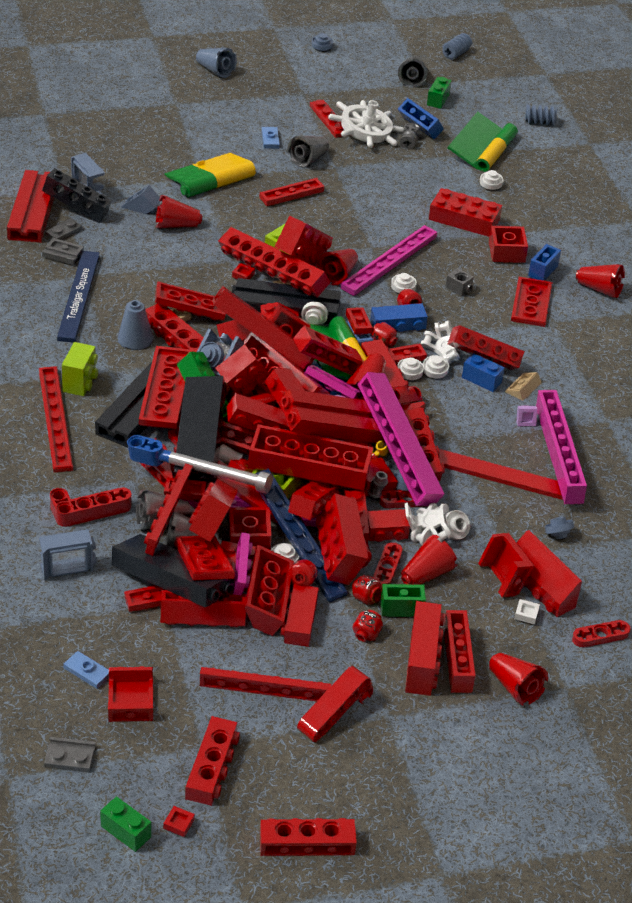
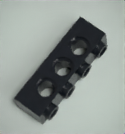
(76, 195)

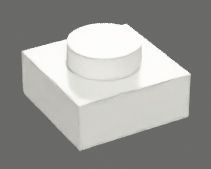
(527, 611)

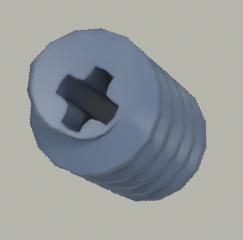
(457, 46)
(541, 114)

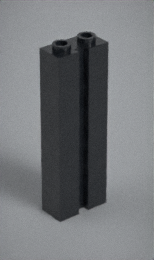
(261, 292)
(122, 416)
(201, 422)
(168, 571)

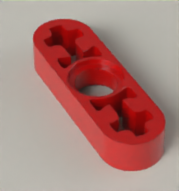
(393, 503)
(386, 559)
(607, 628)

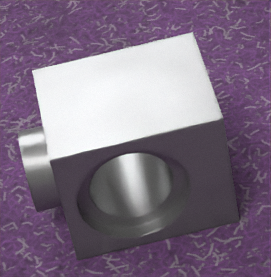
(459, 282)

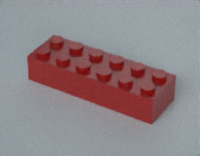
(273, 359)
(310, 457)

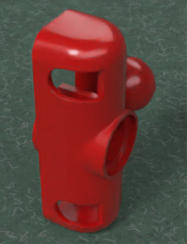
(408, 394)

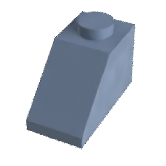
(143, 201)

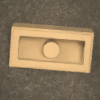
(524, 385)

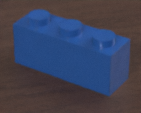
(415, 114)
(400, 316)

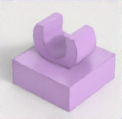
(526, 415)

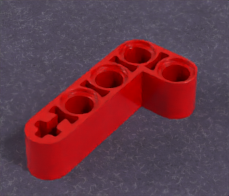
(89, 507)
(333, 704)

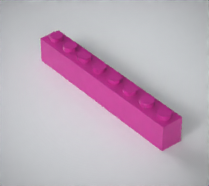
(400, 439)
(561, 447)

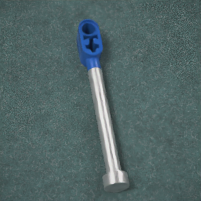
(152, 453)

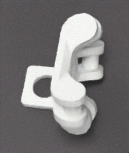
(441, 347)
(429, 520)

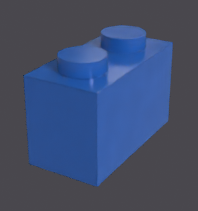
(544, 262)
(483, 372)

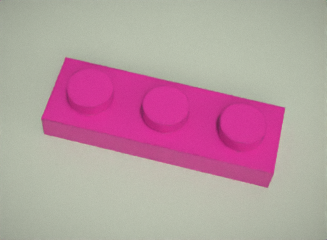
(332, 383)
(242, 564)

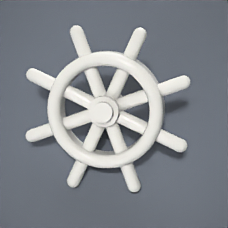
(364, 123)

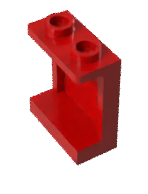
(507, 563)
(130, 694)

